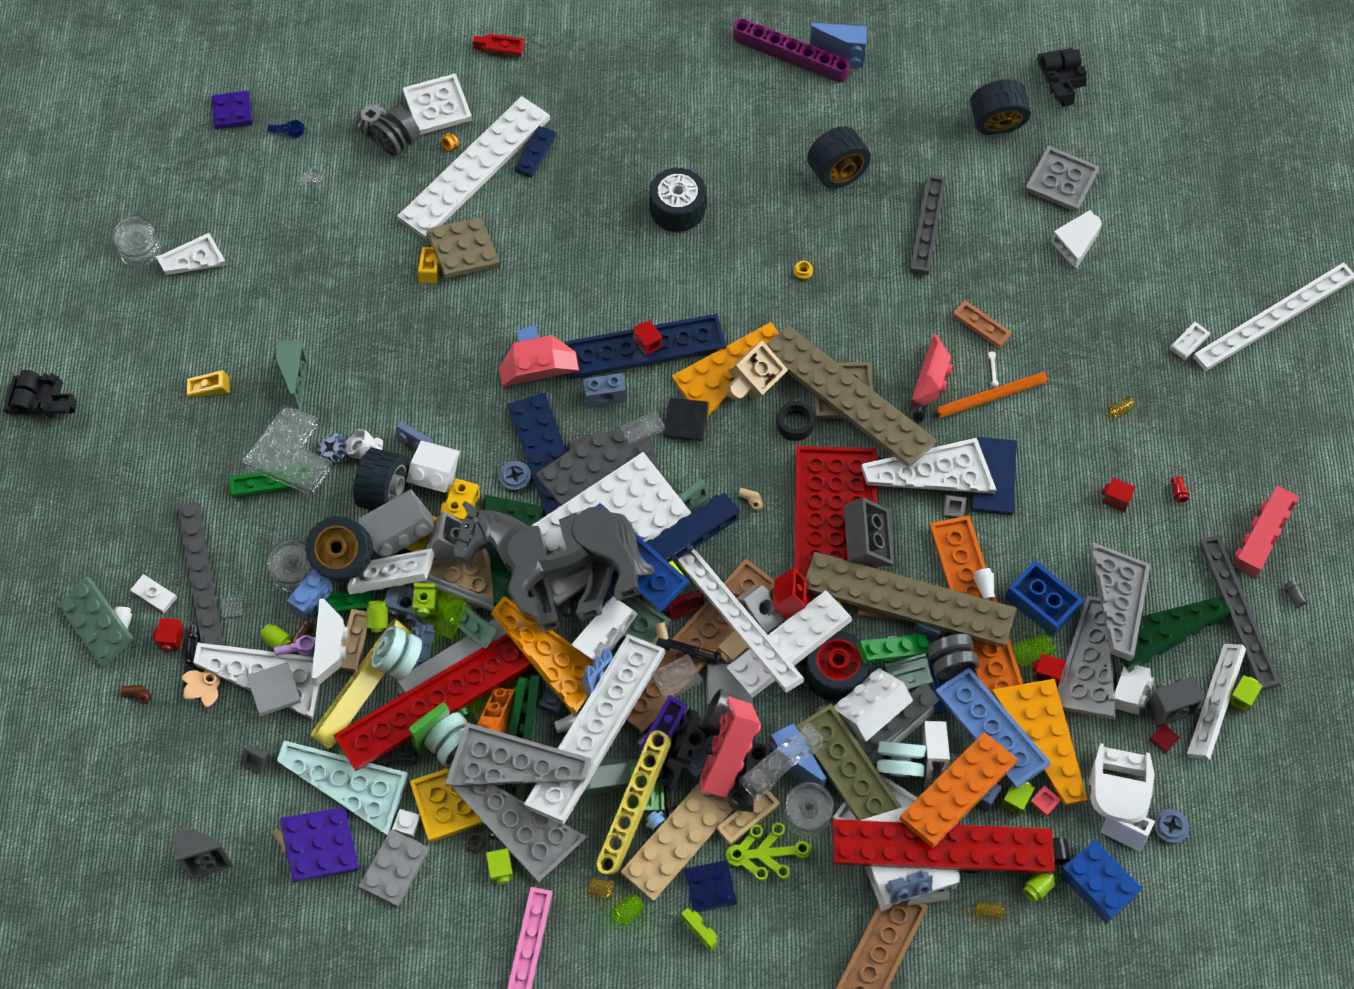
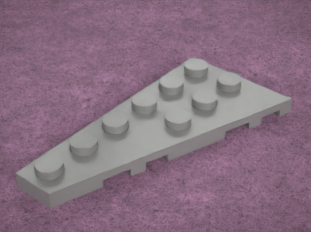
(1122, 593)
(1088, 671)
(500, 758)
(529, 836)

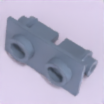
(426, 634)
(918, 884)

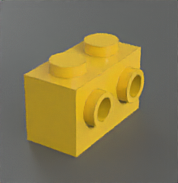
(457, 495)

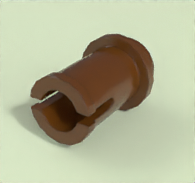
(305, 628)

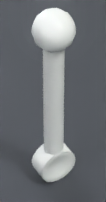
(992, 355)

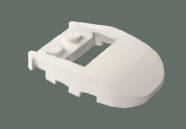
(1119, 796)

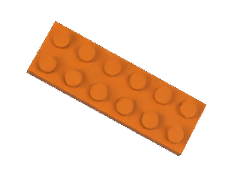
(958, 789)

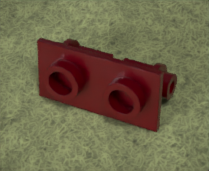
(685, 605)

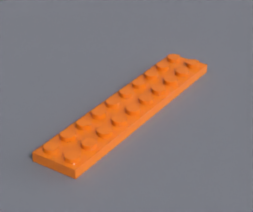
(959, 560)

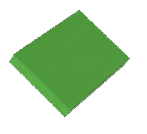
(422, 727)

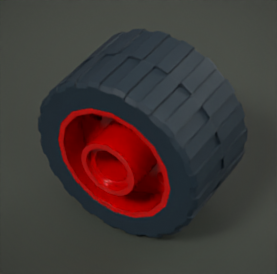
(836, 667)

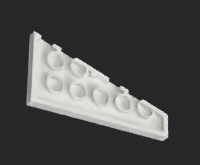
(945, 467)
(236, 663)

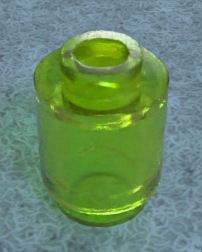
(627, 910)

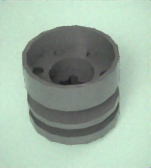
(395, 130)

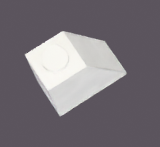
(1077, 237)
(937, 750)

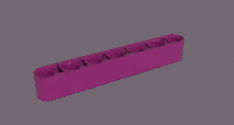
(791, 50)

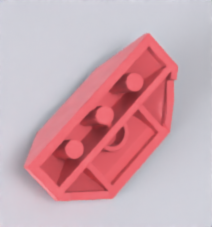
(537, 360)
(933, 373)

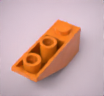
(497, 710)

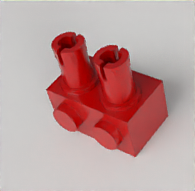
(790, 593)

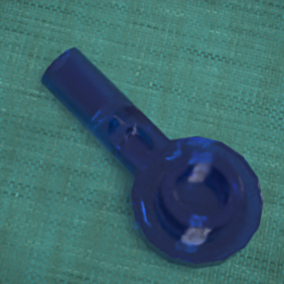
(294, 128)

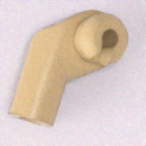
(753, 498)
(661, 632)

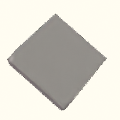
(954, 506)

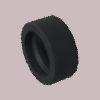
(795, 407)

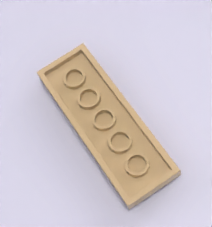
(676, 841)

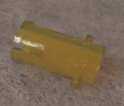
(1121, 407)
(990, 909)

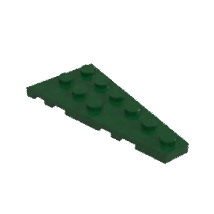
(525, 513)
(1170, 627)
(526, 728)

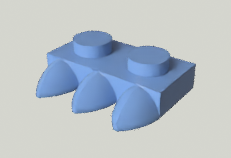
(594, 673)

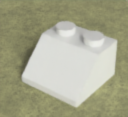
(433, 466)

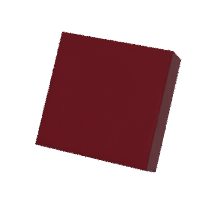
(1164, 738)

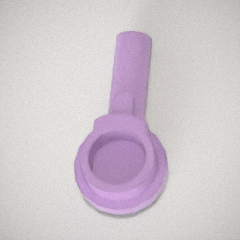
(304, 646)

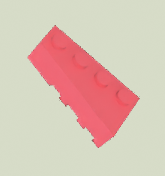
(1265, 531)
(730, 747)

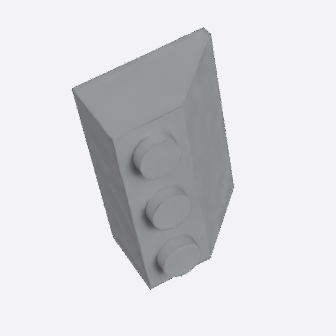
(397, 524)

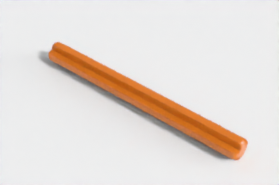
(991, 395)

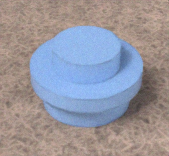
(655, 820)

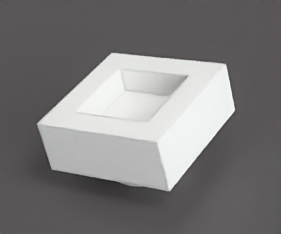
(406, 823)

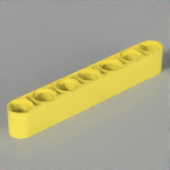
(351, 697)
(625, 811)

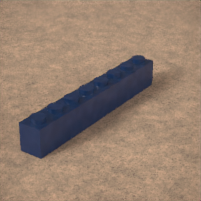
(690, 532)

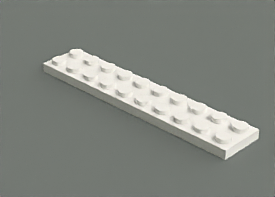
(473, 167)
(599, 723)

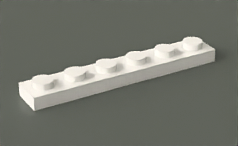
(1216, 701)

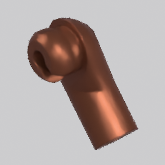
(138, 691)

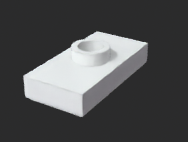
(1189, 341)
(153, 593)

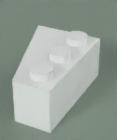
(605, 629)

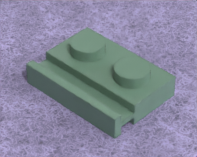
(912, 671)

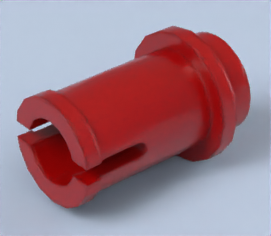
(1179, 488)

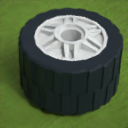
(677, 199)

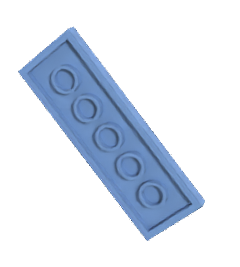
(980, 713)

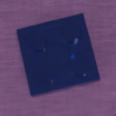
(710, 886)

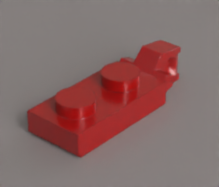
(499, 44)

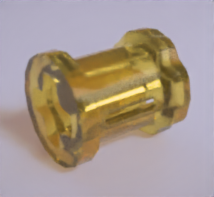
(601, 887)

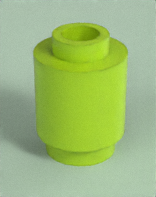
(377, 616)
(275, 636)
(1038, 886)

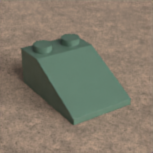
(293, 368)

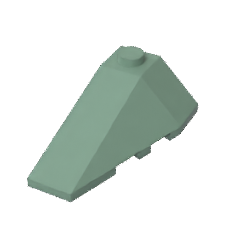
(610, 776)

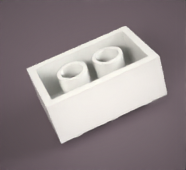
(873, 704)

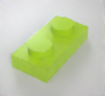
(705, 935)

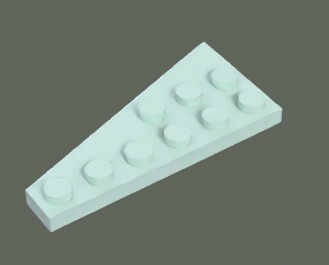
(369, 792)

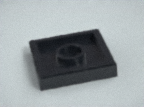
(686, 419)

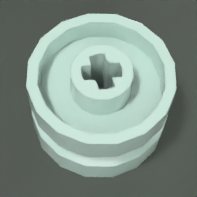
(396, 652)
(445, 738)
(901, 757)

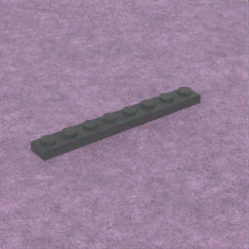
(200, 574)
(1240, 612)

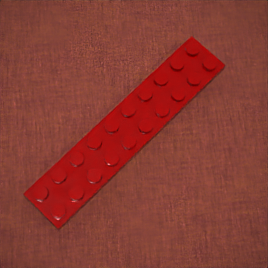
(454, 686)
(960, 849)

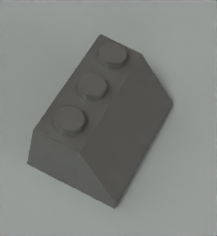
(868, 533)
(199, 853)

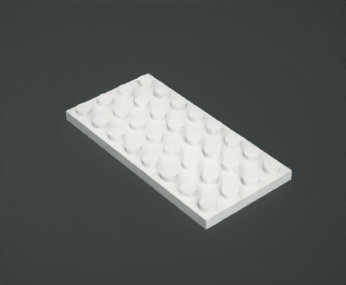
(631, 490)

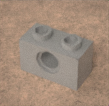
(751, 601)

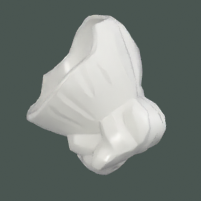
(361, 442)

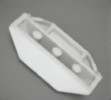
(328, 643)

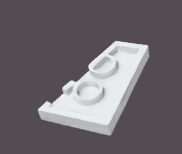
(192, 256)

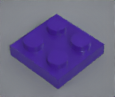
(231, 109)

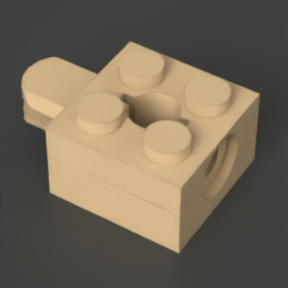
(755, 372)

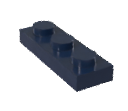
(535, 151)

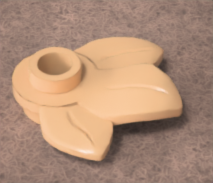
(198, 686)

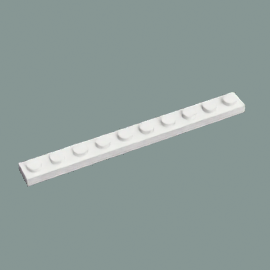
(1274, 317)
(741, 621)

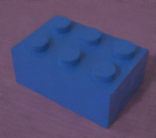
(1044, 598)
(1100, 881)

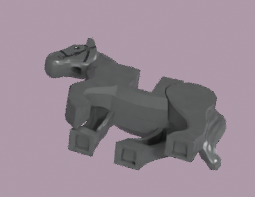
(591, 539)

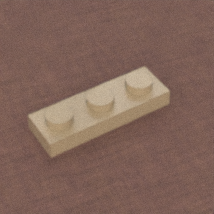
(356, 640)
(741, 821)

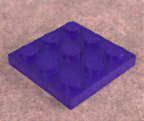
(318, 844)

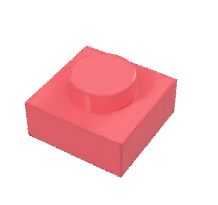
(1045, 801)

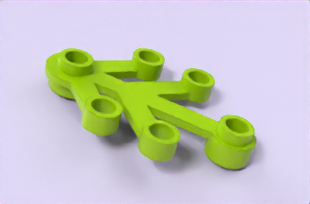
(765, 853)

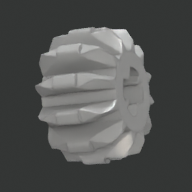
(368, 116)

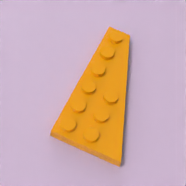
(709, 377)
(548, 652)
(1041, 716)

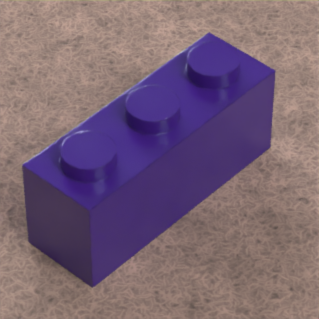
(665, 721)

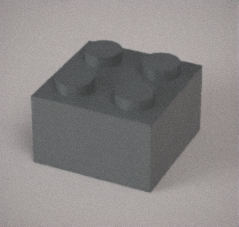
(1175, 701)

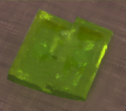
(447, 614)

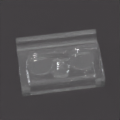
(676, 677)

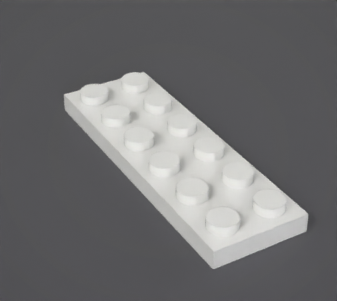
(795, 639)

